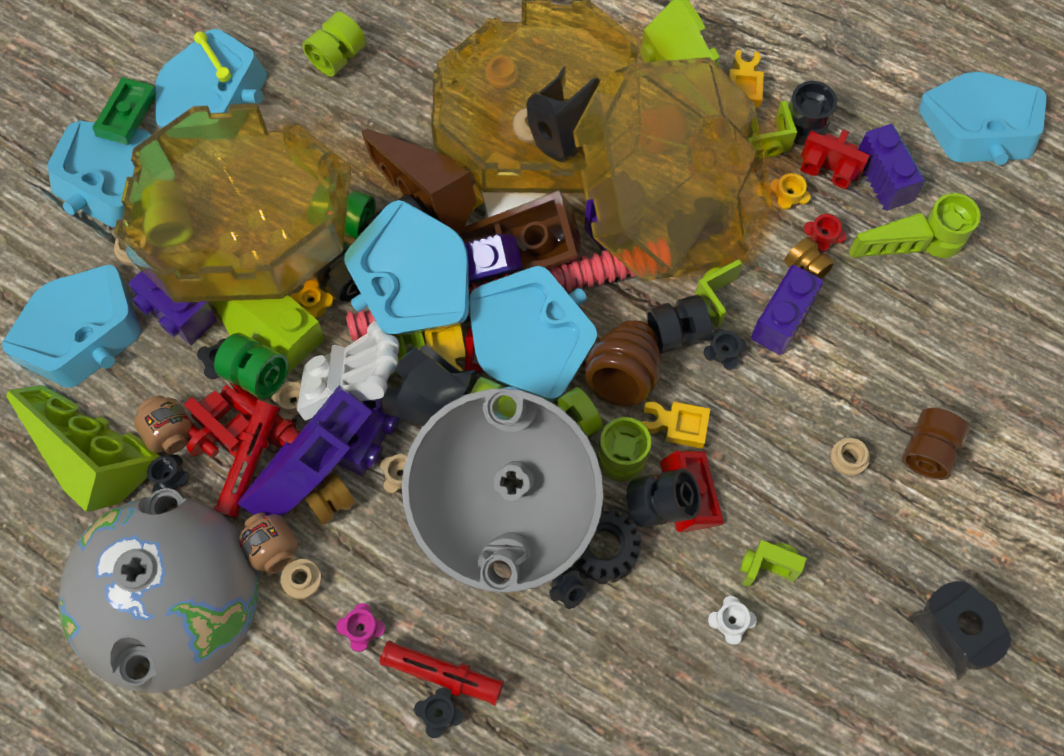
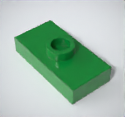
(124, 111)

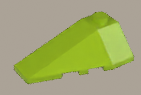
(676, 35)
(274, 323)
(82, 452)

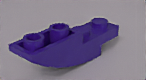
(309, 457)

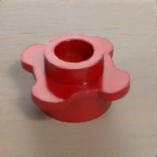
(826, 223)

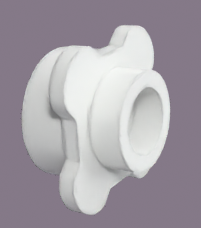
(732, 608)

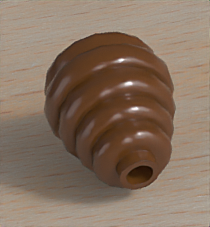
(624, 364)

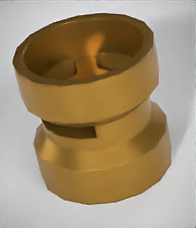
(808, 258)
(329, 498)

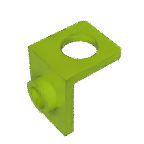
(781, 140)
(714, 280)

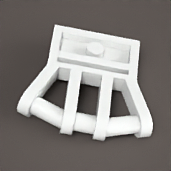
(358, 368)

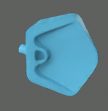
(192, 79)
(985, 117)
(92, 171)
(410, 271)
(74, 326)
(530, 332)

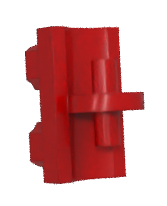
(834, 155)
(207, 415)

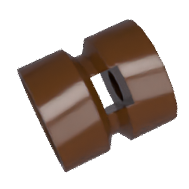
(936, 443)

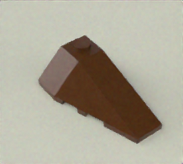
(429, 177)
(542, 228)

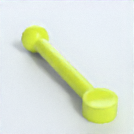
(222, 73)

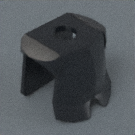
(555, 118)
(426, 386)
(953, 646)

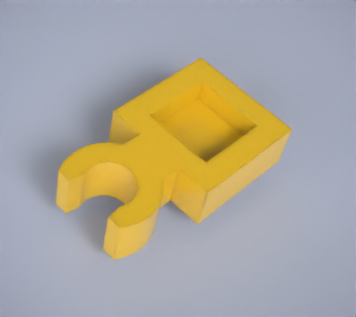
(747, 77)
(447, 343)
(684, 423)

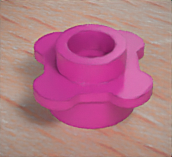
(360, 615)

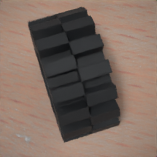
(624, 560)

